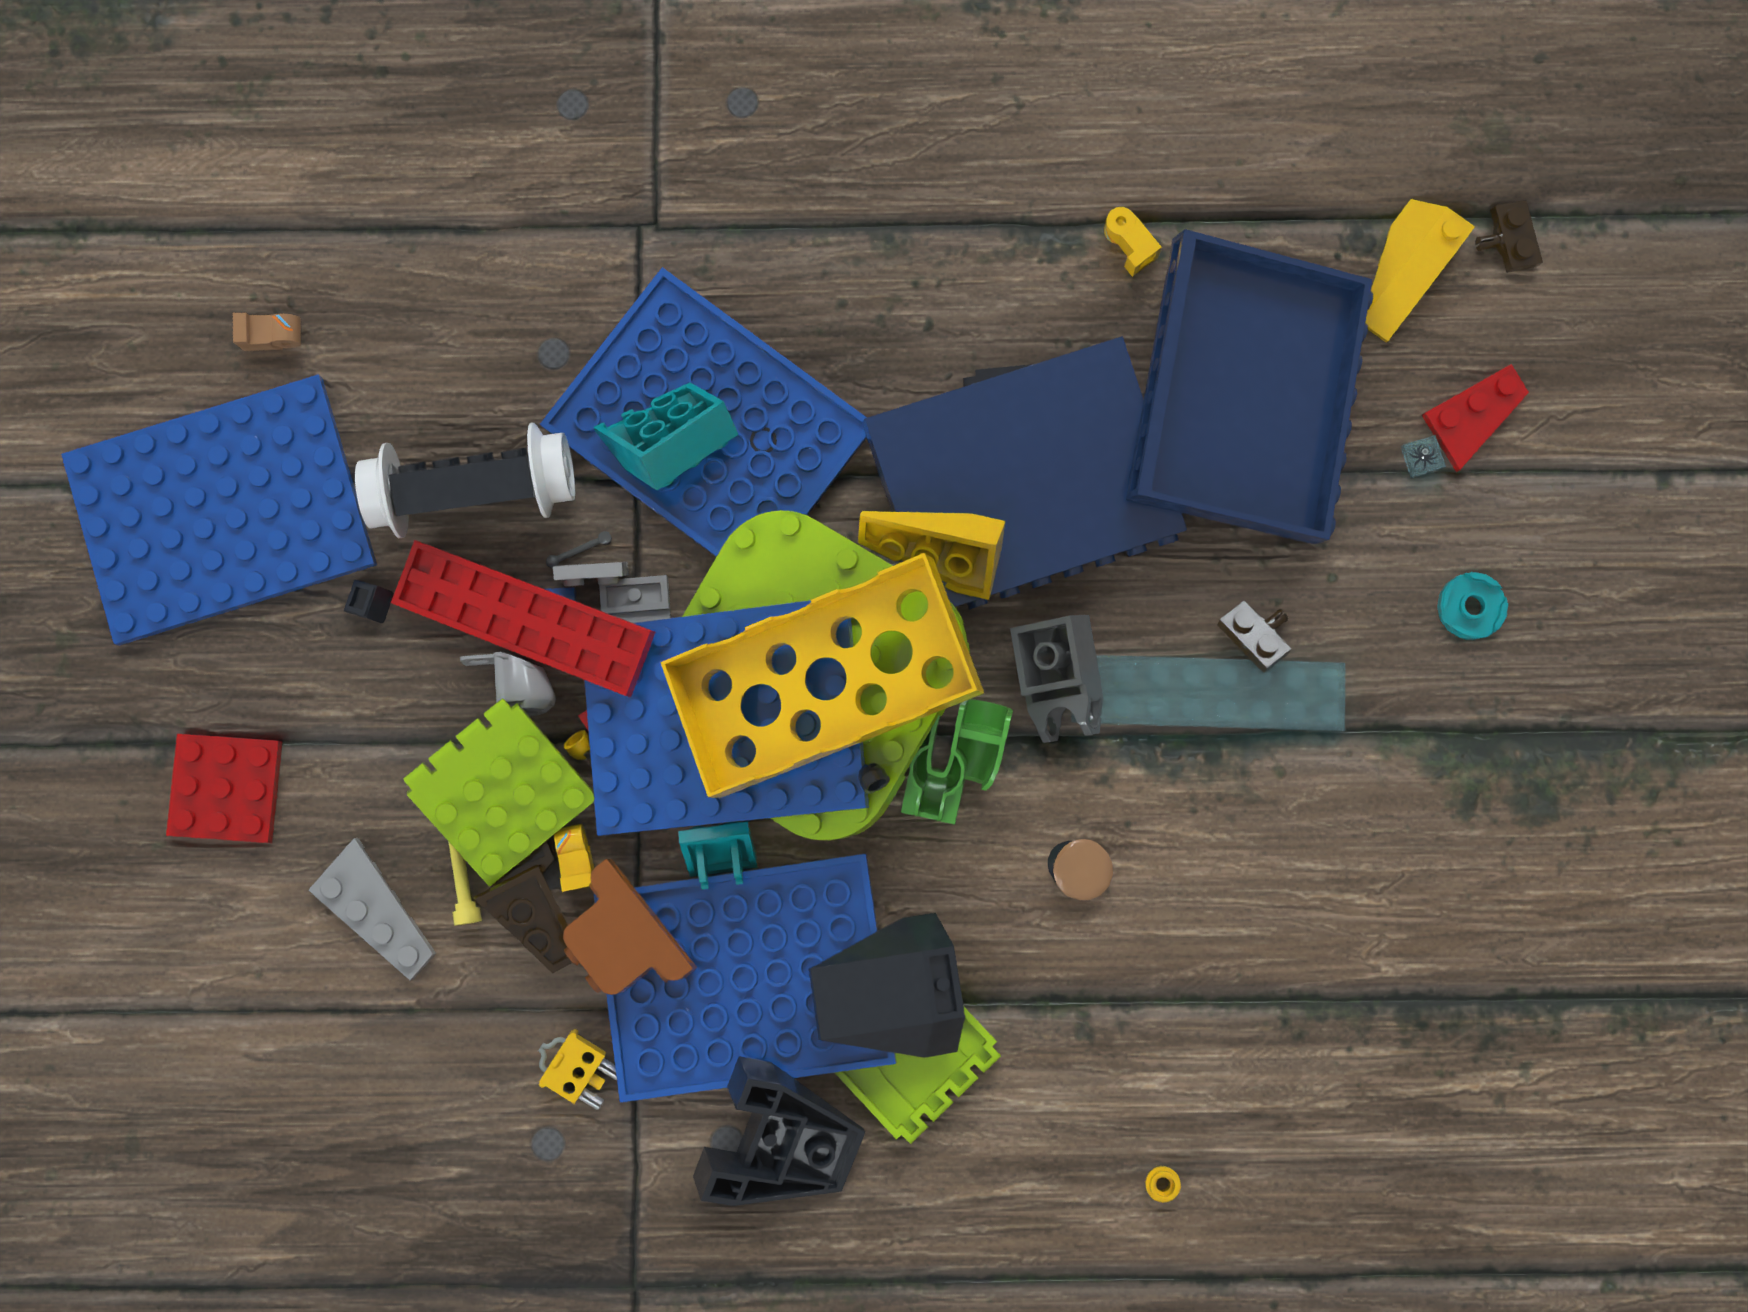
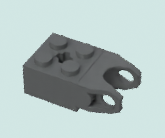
(1059, 673)

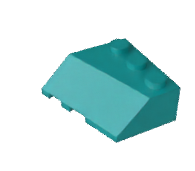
(669, 435)

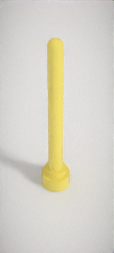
(466, 909)

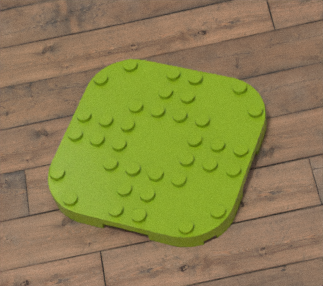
(797, 559)

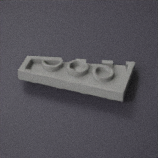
(365, 902)

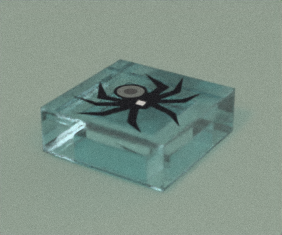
(1423, 456)

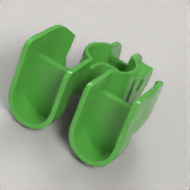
(974, 757)

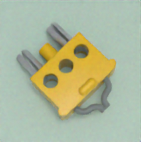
(563, 1069)

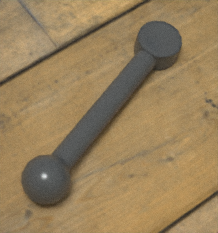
(603, 538)

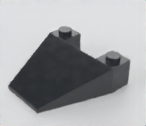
(789, 1147)

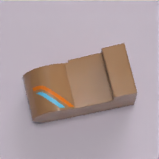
(266, 331)

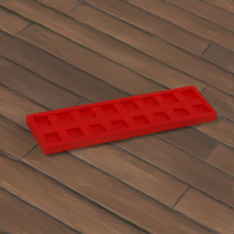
(523, 618)

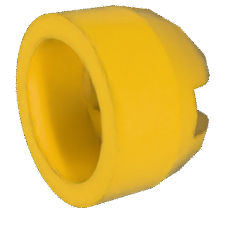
(578, 745)

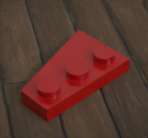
(1473, 415)

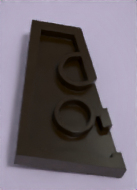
(530, 914)

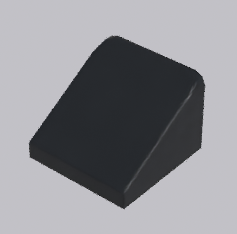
(368, 601)

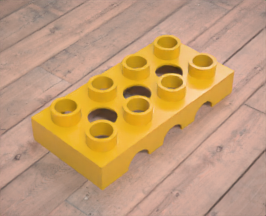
(811, 631)

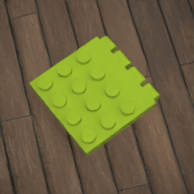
(498, 791)
(918, 1085)

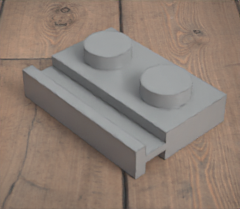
(604, 572)
(637, 598)

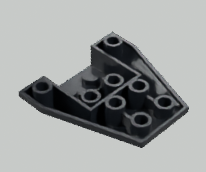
(892, 991)

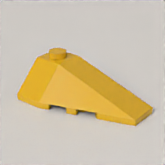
(1413, 257)
(961, 544)

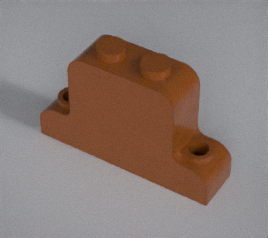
(622, 937)

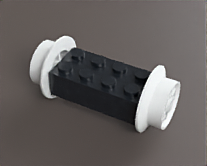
(393, 491)

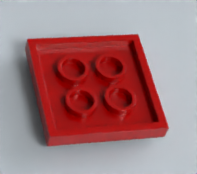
(224, 788)

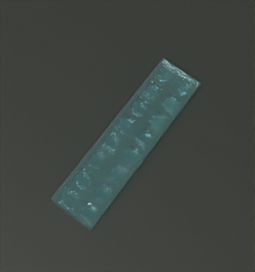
(1221, 693)

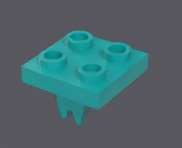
(718, 850)

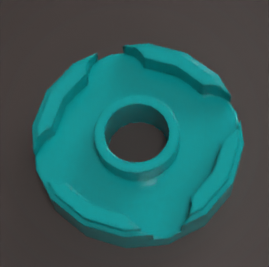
(1455, 616)

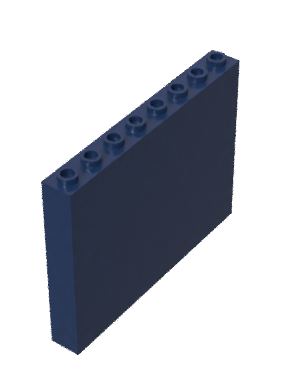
(1250, 388)
(1034, 450)

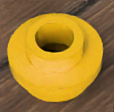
(1172, 1189)

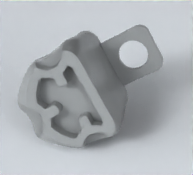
(518, 682)

